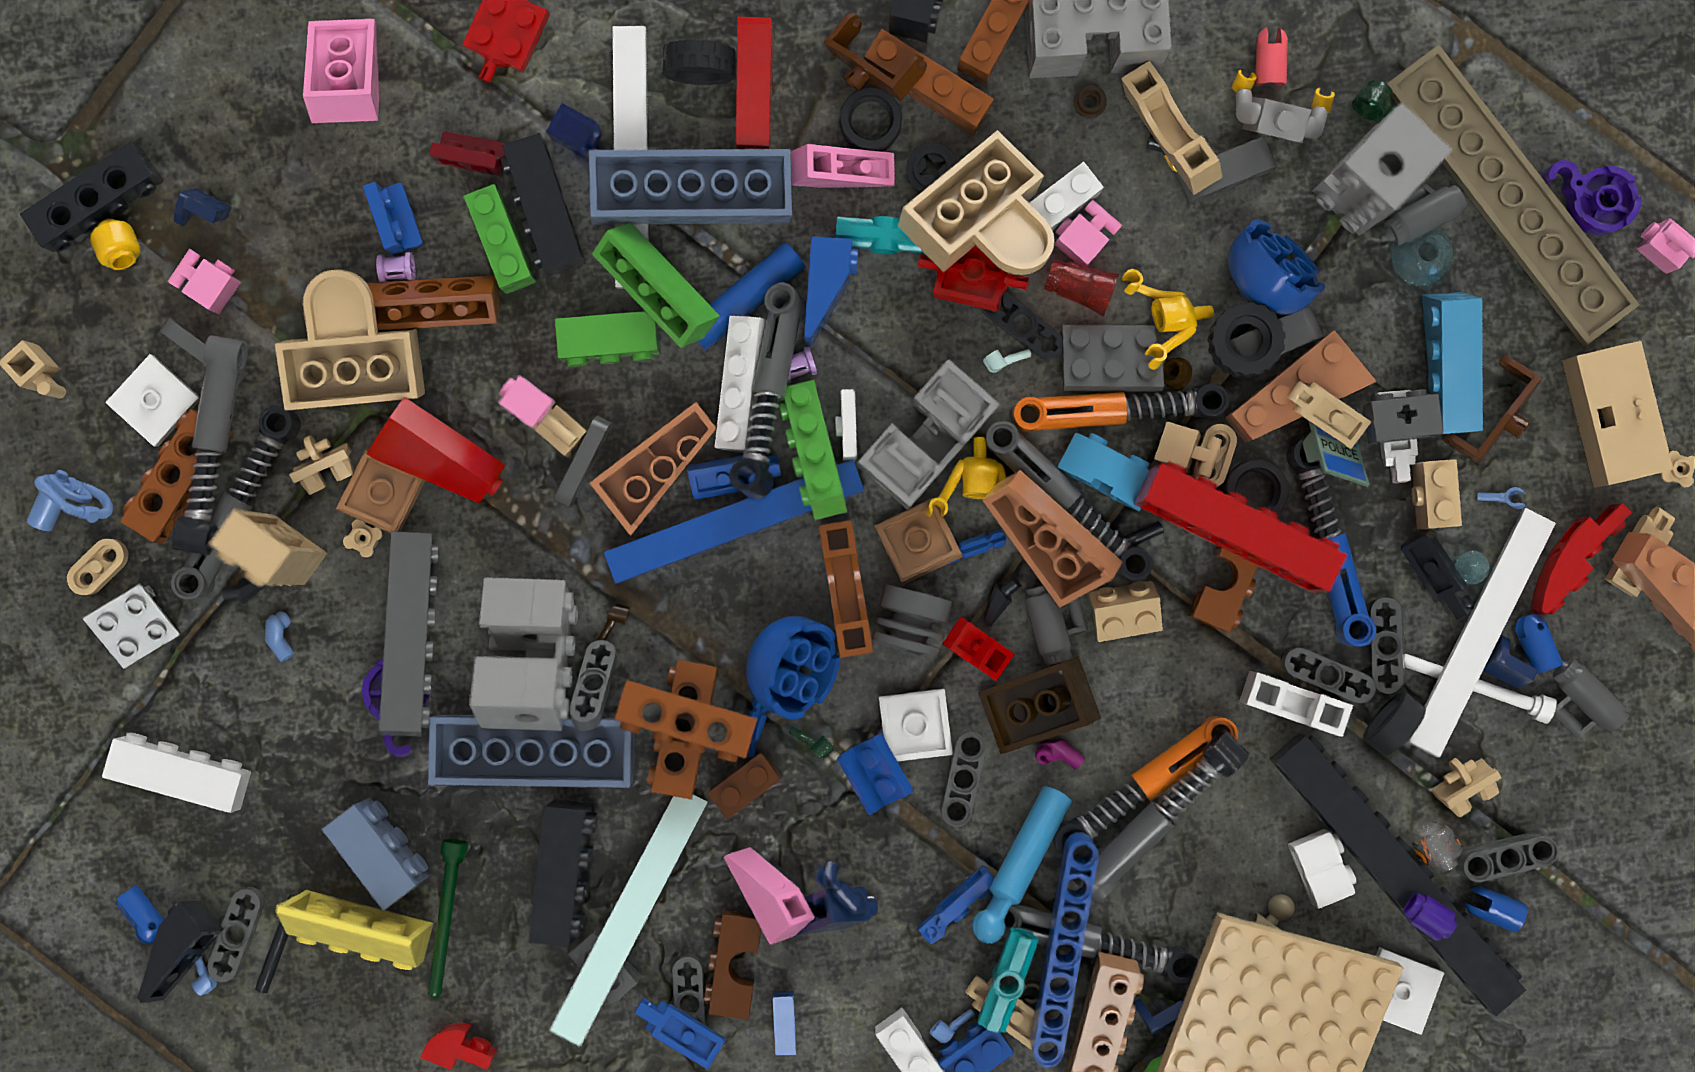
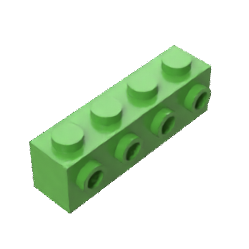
(655, 284)
(814, 450)

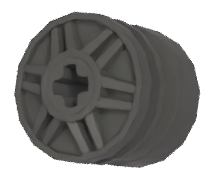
(911, 621)

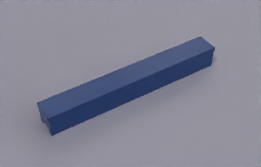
(718, 527)

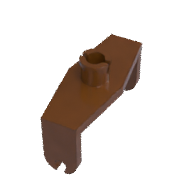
(863, 71)
(1510, 421)

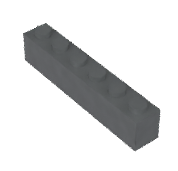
(406, 634)

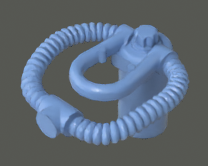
(52, 499)

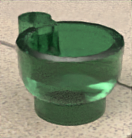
(1373, 101)

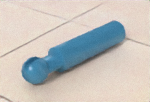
(1021, 862)

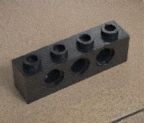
(46, 215)

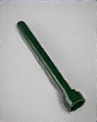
(453, 853)

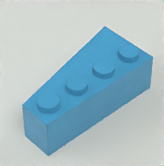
(1455, 358)

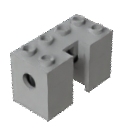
(1060, 29)
(1381, 170)
(953, 412)
(527, 690)

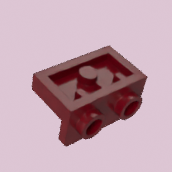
(468, 153)

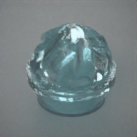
(1472, 567)

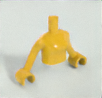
(1171, 313)
(978, 477)

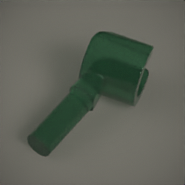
(821, 747)

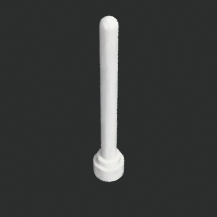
(1541, 707)

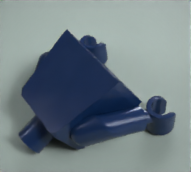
(839, 906)

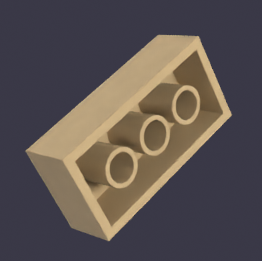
(267, 549)

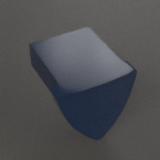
(197, 202)
(1507, 667)
(1160, 1021)

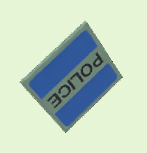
(1335, 456)

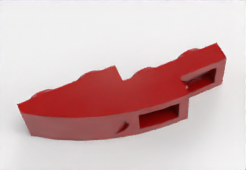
(1566, 564)

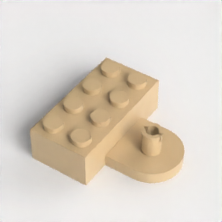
(983, 206)
(344, 352)

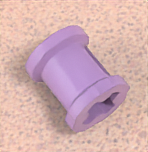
(396, 267)
(802, 364)

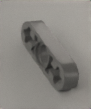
(188, 341)
(583, 461)
(1399, 669)
(1347, 692)
(598, 697)
(236, 960)
(697, 978)

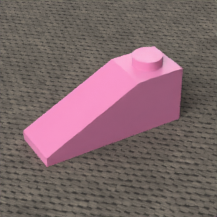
(841, 167)

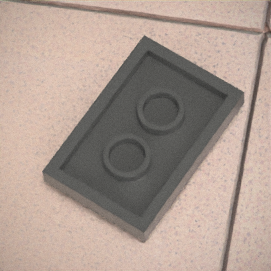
(1110, 358)

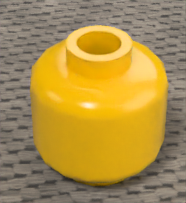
(115, 244)

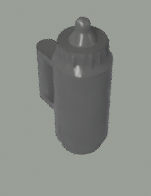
(1423, 213)
(1050, 626)
(1590, 696)

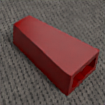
(754, 82)
(436, 453)

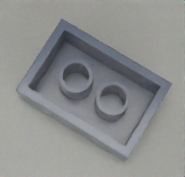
(377, 852)

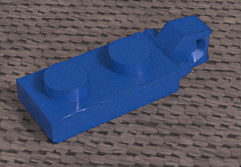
(713, 477)
(956, 904)
(681, 1031)

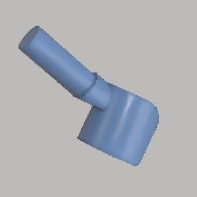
(1503, 497)
(204, 983)
(944, 1033)

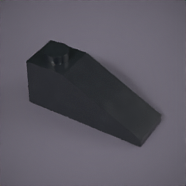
(177, 947)

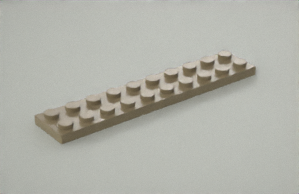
(1514, 198)

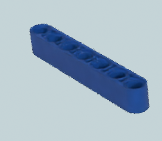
(1063, 965)

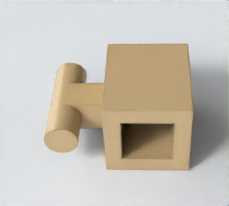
(32, 369)
(561, 431)
(1182, 447)

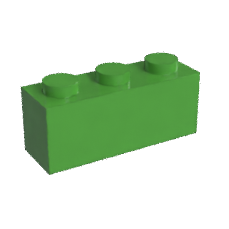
(500, 239)
(607, 338)

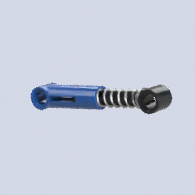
(1346, 592)

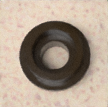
(1094, 92)
(1177, 373)

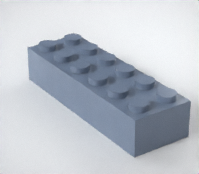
(690, 186)
(522, 757)

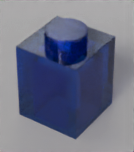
(574, 130)

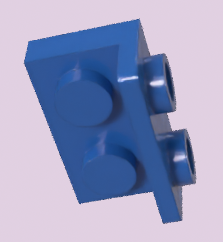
(393, 217)
(874, 773)
(976, 1052)

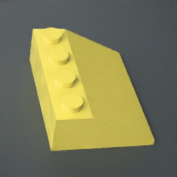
(356, 928)

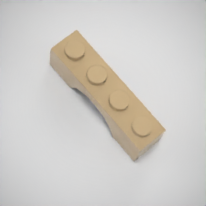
(1160, 114)

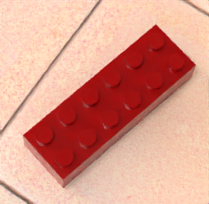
(1240, 528)

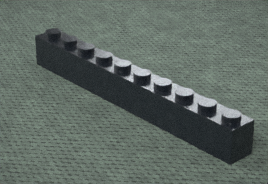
(1394, 870)

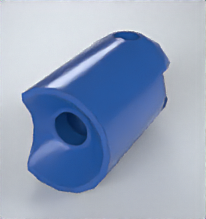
(1537, 643)
(1500, 909)
(140, 914)

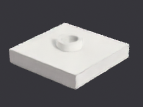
(153, 400)
(847, 425)
(916, 724)
(1413, 993)

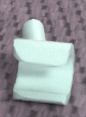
(995, 361)

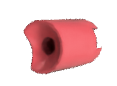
(1271, 58)

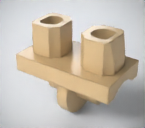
(309, 472)
(1464, 783)

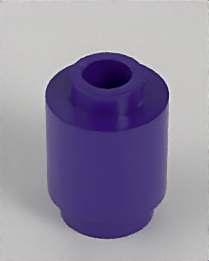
(1430, 916)

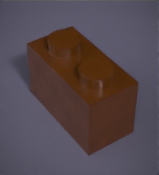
(744, 784)

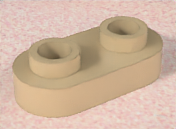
(1225, 453)
(98, 565)

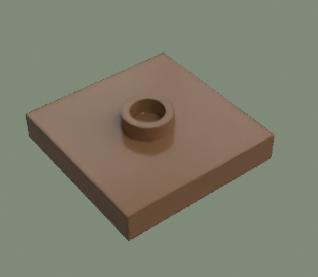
(380, 494)
(918, 542)

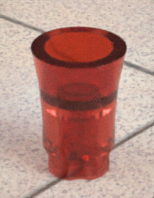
(1082, 285)

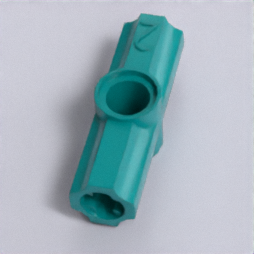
(877, 234)
(1014, 962)

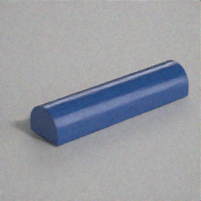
(750, 290)

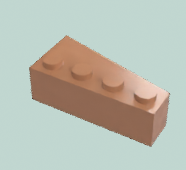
(1326, 363)
(646, 472)
(1050, 540)
(1663, 577)

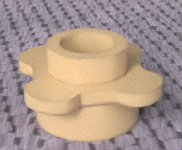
(1684, 477)
(365, 547)

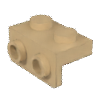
(1126, 610)

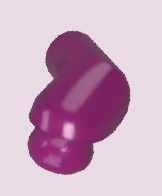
(1057, 750)

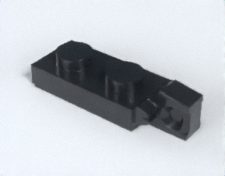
(1438, 573)

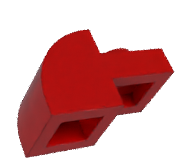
(978, 648)
(453, 1044)

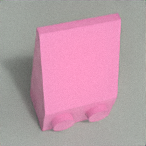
(341, 71)

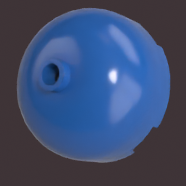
(1266, 276)
(776, 662)

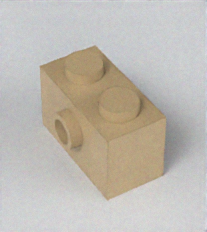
(1436, 494)

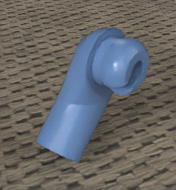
(274, 635)

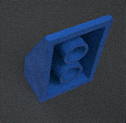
(829, 276)

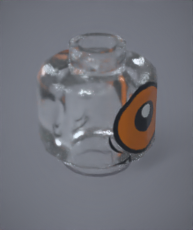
(1437, 845)

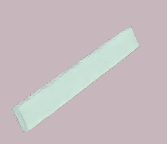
(627, 919)

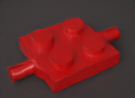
(505, 34)
(973, 280)

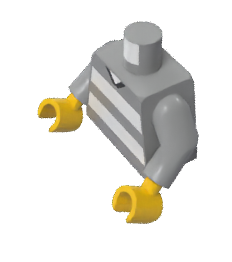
(1279, 118)

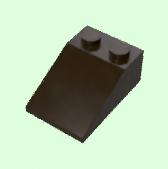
(1039, 705)

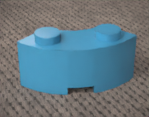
(1104, 469)

